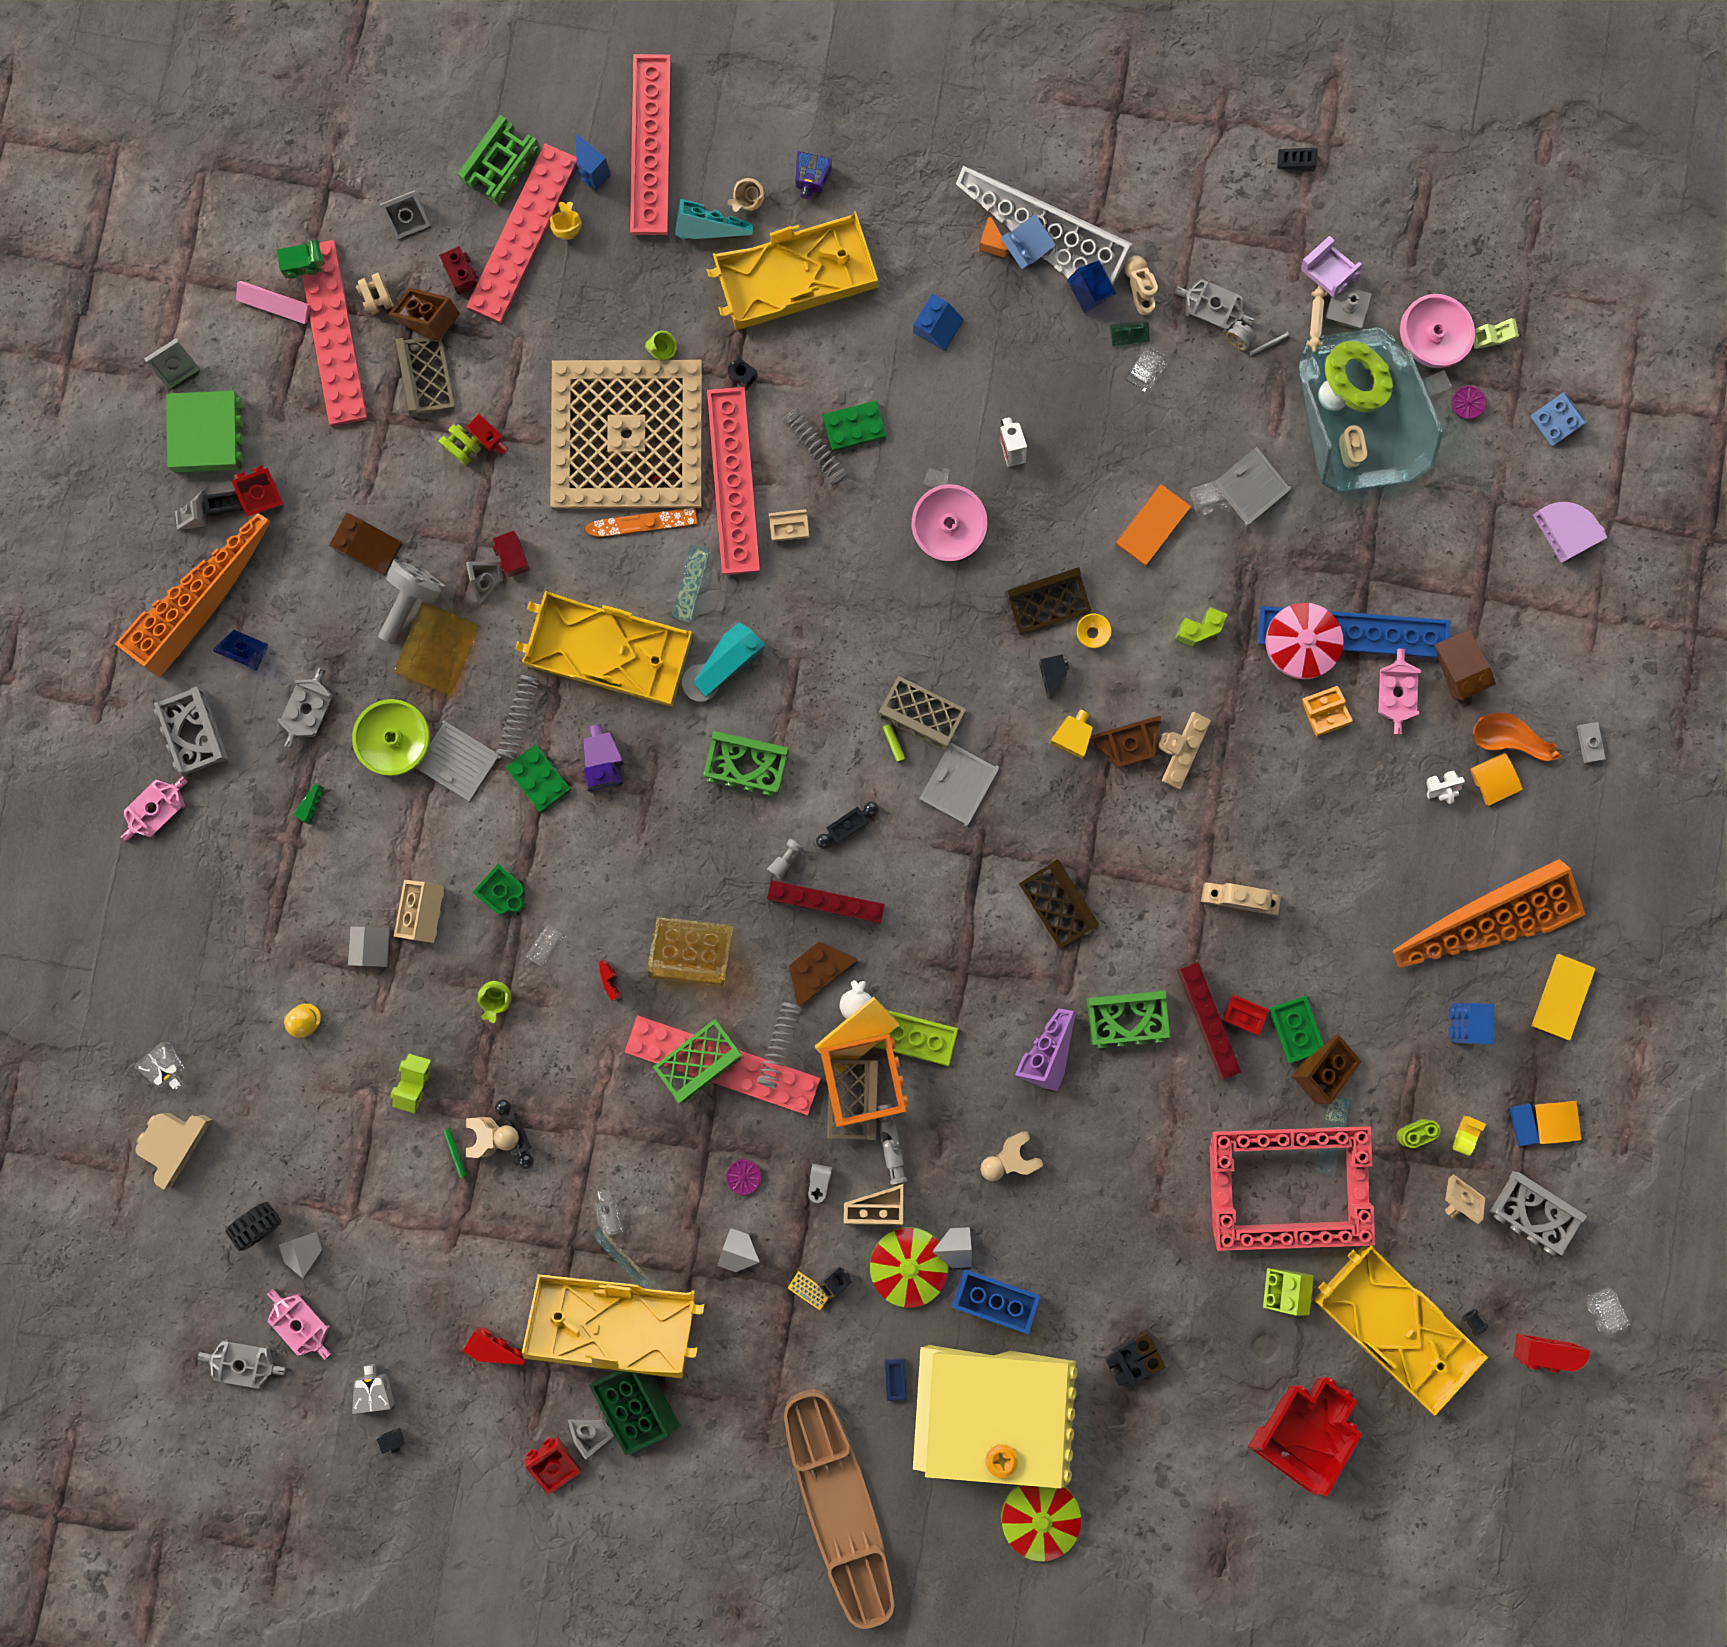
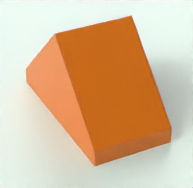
(991, 240)

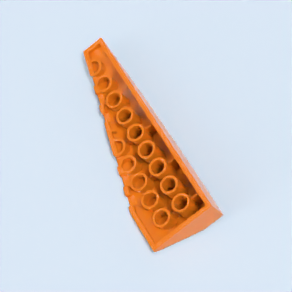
(172, 623)
(1518, 909)

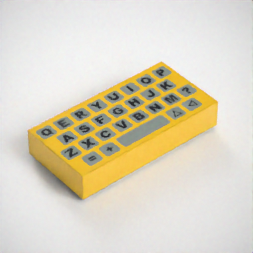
(808, 1290)

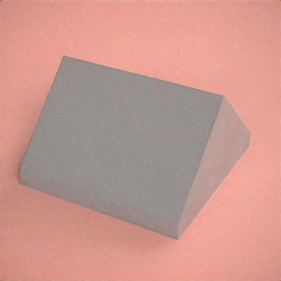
(405, 214)
(369, 946)

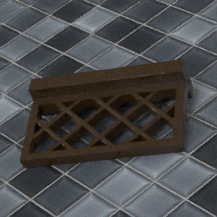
(1044, 584)
(1072, 893)

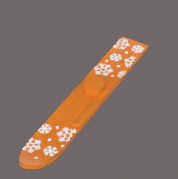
(642, 522)

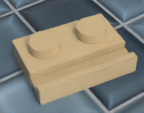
(789, 525)

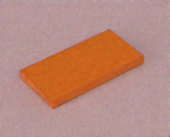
(1153, 525)

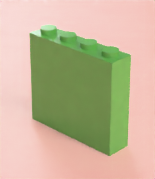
(204, 431)

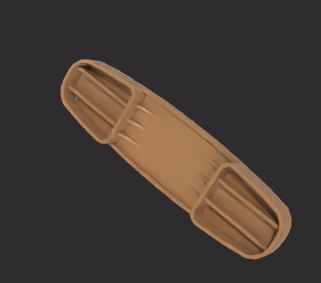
(839, 1508)

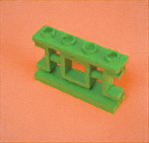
(486, 152)

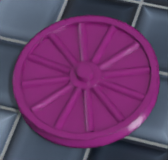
(1468, 402)
(743, 1177)

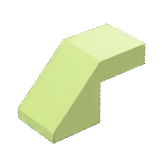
(1497, 334)

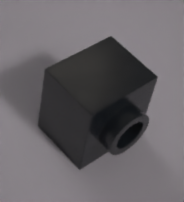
(391, 1441)

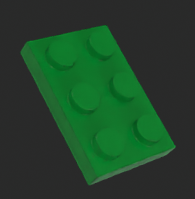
(854, 426)
(538, 778)
(1296, 1029)

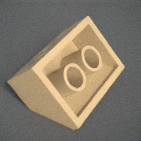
(419, 911)

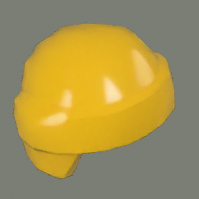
(566, 223)

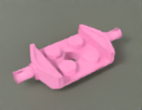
(1403, 676)
(167, 800)
(312, 1332)

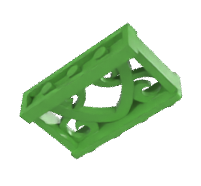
(770, 753)
(1147, 999)

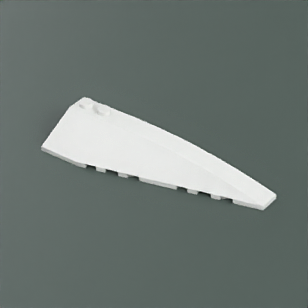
(1075, 240)

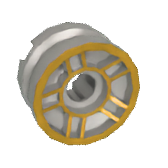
(1240, 336)

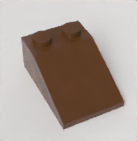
(425, 313)
(365, 544)
(1464, 665)
(1327, 1070)

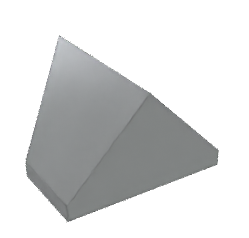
(192, 514)
(484, 578)
(955, 1248)
(301, 1252)
(737, 1252)
(589, 1435)

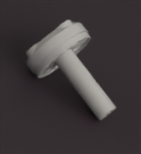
(414, 584)

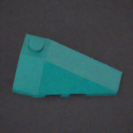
(699, 223)
(731, 654)

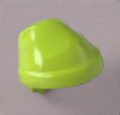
(661, 345)

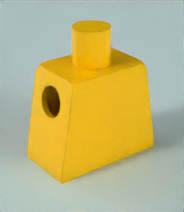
(1073, 734)

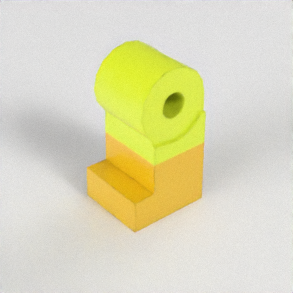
(1467, 1135)

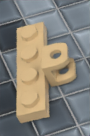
(1183, 749)

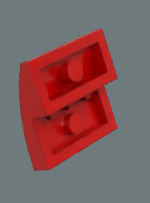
(607, 976)

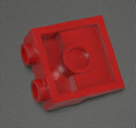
(256, 490)
(551, 1465)

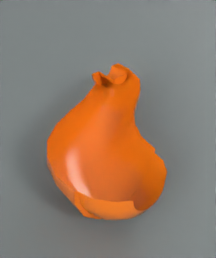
(1507, 731)

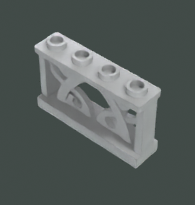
(214, 743)
(1564, 1213)

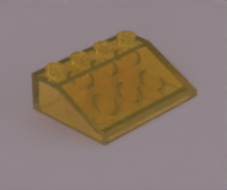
(436, 648)
(690, 951)

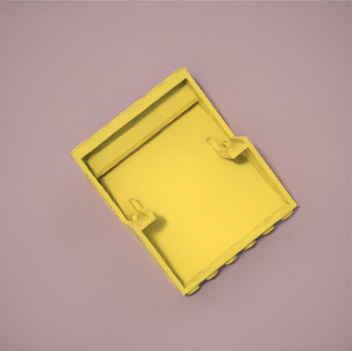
(990, 1400)

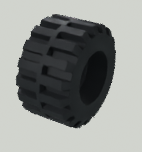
(253, 1226)

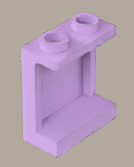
(1330, 268)

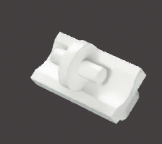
(1445, 790)

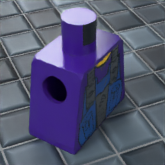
(811, 173)
(602, 776)

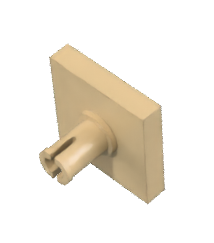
(1464, 1200)

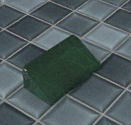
(1129, 333)

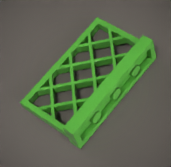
(707, 1076)

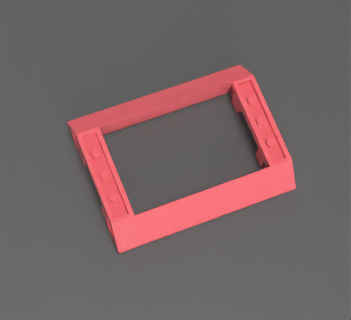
(1355, 1232)

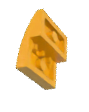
(1327, 711)
(1496, 779)
(1558, 1122)

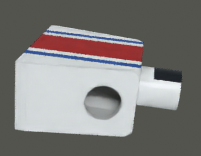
(1012, 442)

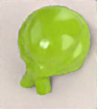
(494, 999)

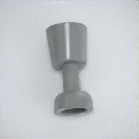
(781, 865)

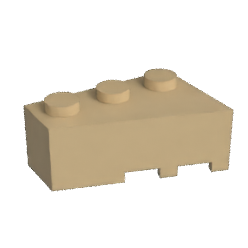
(876, 1209)

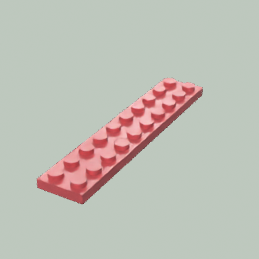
(650, 144)
(522, 233)
(334, 341)
(733, 481)
(656, 1040)

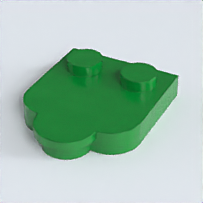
(501, 891)

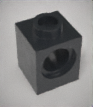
(745, 380)
(828, 1286)

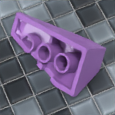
(1048, 1057)

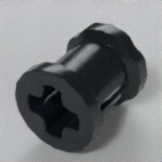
(1475, 1322)

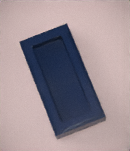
(895, 1379)

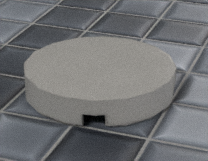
(690, 689)

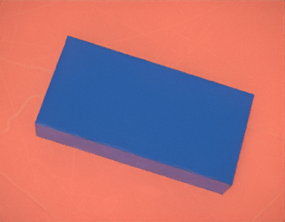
(1524, 1124)

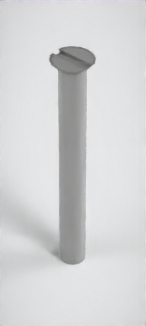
(1284, 336)

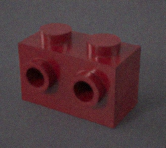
(458, 270)
(511, 554)

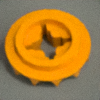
(996, 1468)

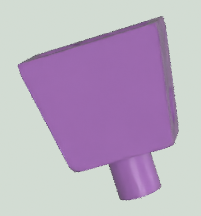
(601, 748)

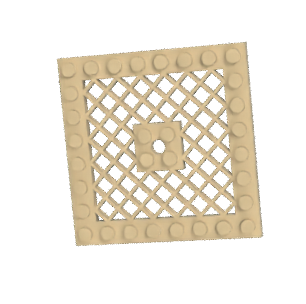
(654, 371)

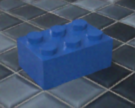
(1472, 1023)

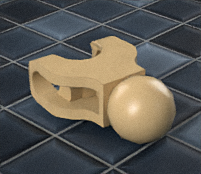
(1142, 283)
(490, 1137)
(1009, 1159)

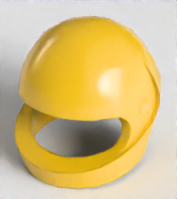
(301, 1020)

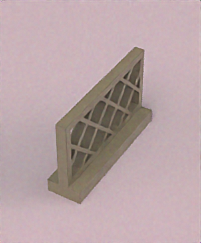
(408, 375)
(917, 728)
(869, 1099)

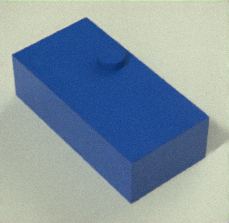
(995, 1301)

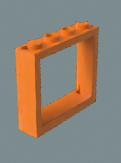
(897, 1080)

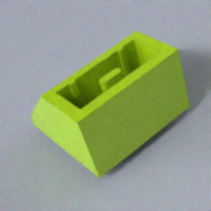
(1288, 1291)

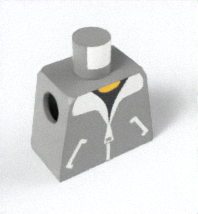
(372, 1392)

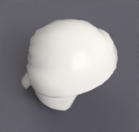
(1329, 399)
(854, 999)

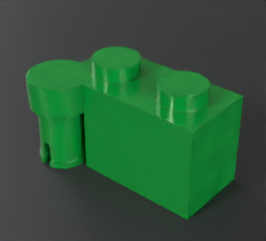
(300, 259)

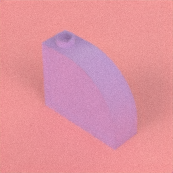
(1569, 528)

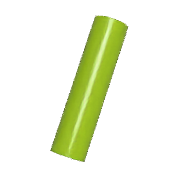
(893, 742)

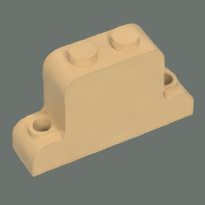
(1241, 897)
(170, 1144)

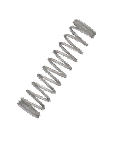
(788, 419)
(509, 752)
(789, 1008)

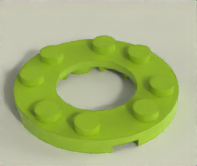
(1338, 381)

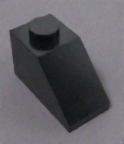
(1053, 672)

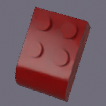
(1550, 1353)

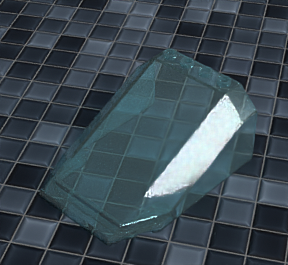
(1399, 436)

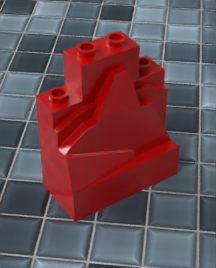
(1310, 1435)

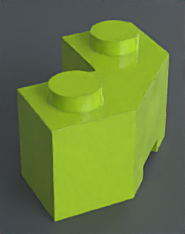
(1194, 632)
(409, 1092)

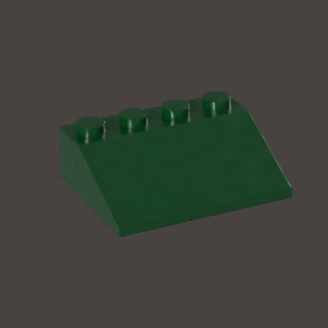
(634, 1408)

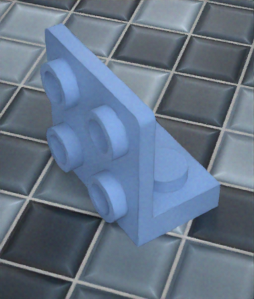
(1028, 242)
(1558, 418)

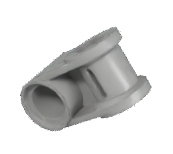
(819, 1179)

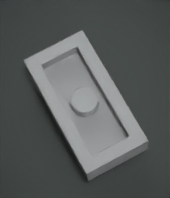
(1591, 742)

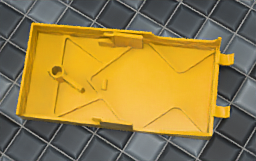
(795, 271)
(606, 648)
(610, 1326)
(1400, 1328)

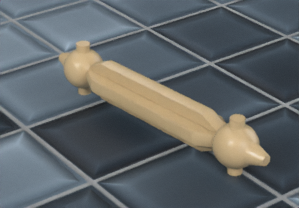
(1317, 318)

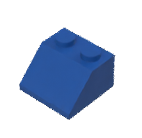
(591, 164)
(937, 322)

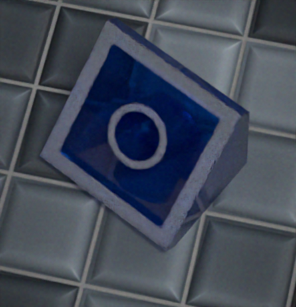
(1091, 285)
(242, 649)

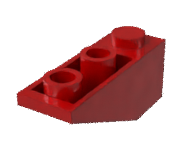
(487, 1348)

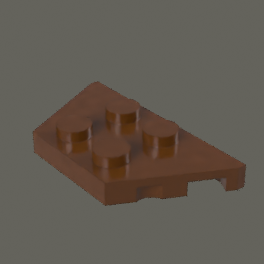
(1130, 742)
(817, 969)

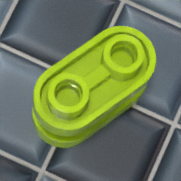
(458, 433)
(1418, 1133)

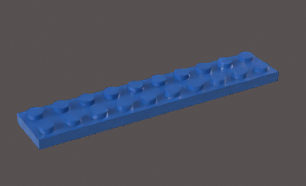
(1378, 632)

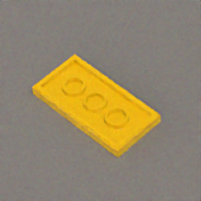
(1563, 997)
(866, 1022)

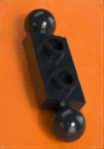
(847, 825)
(525, 1160)

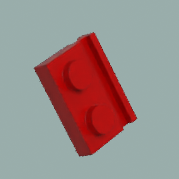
(1245, 1014)

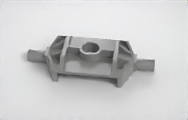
(1199, 305)
(305, 693)
(256, 1360)

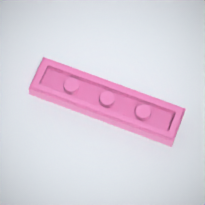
(272, 302)

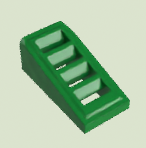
(308, 806)

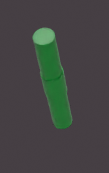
(454, 1152)

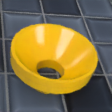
(1095, 621)

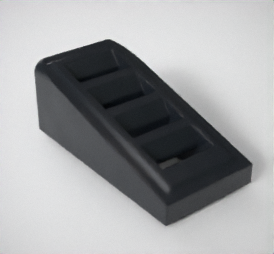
(1297, 165)
(223, 510)

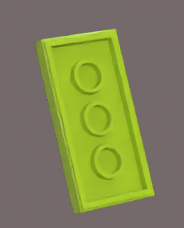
(922, 1039)

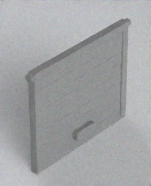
(1251, 486)
(457, 761)
(959, 784)

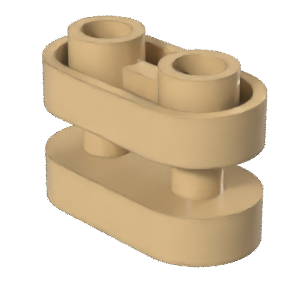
(372, 304)
(1353, 447)

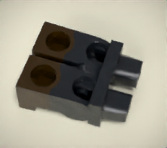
(1137, 1359)

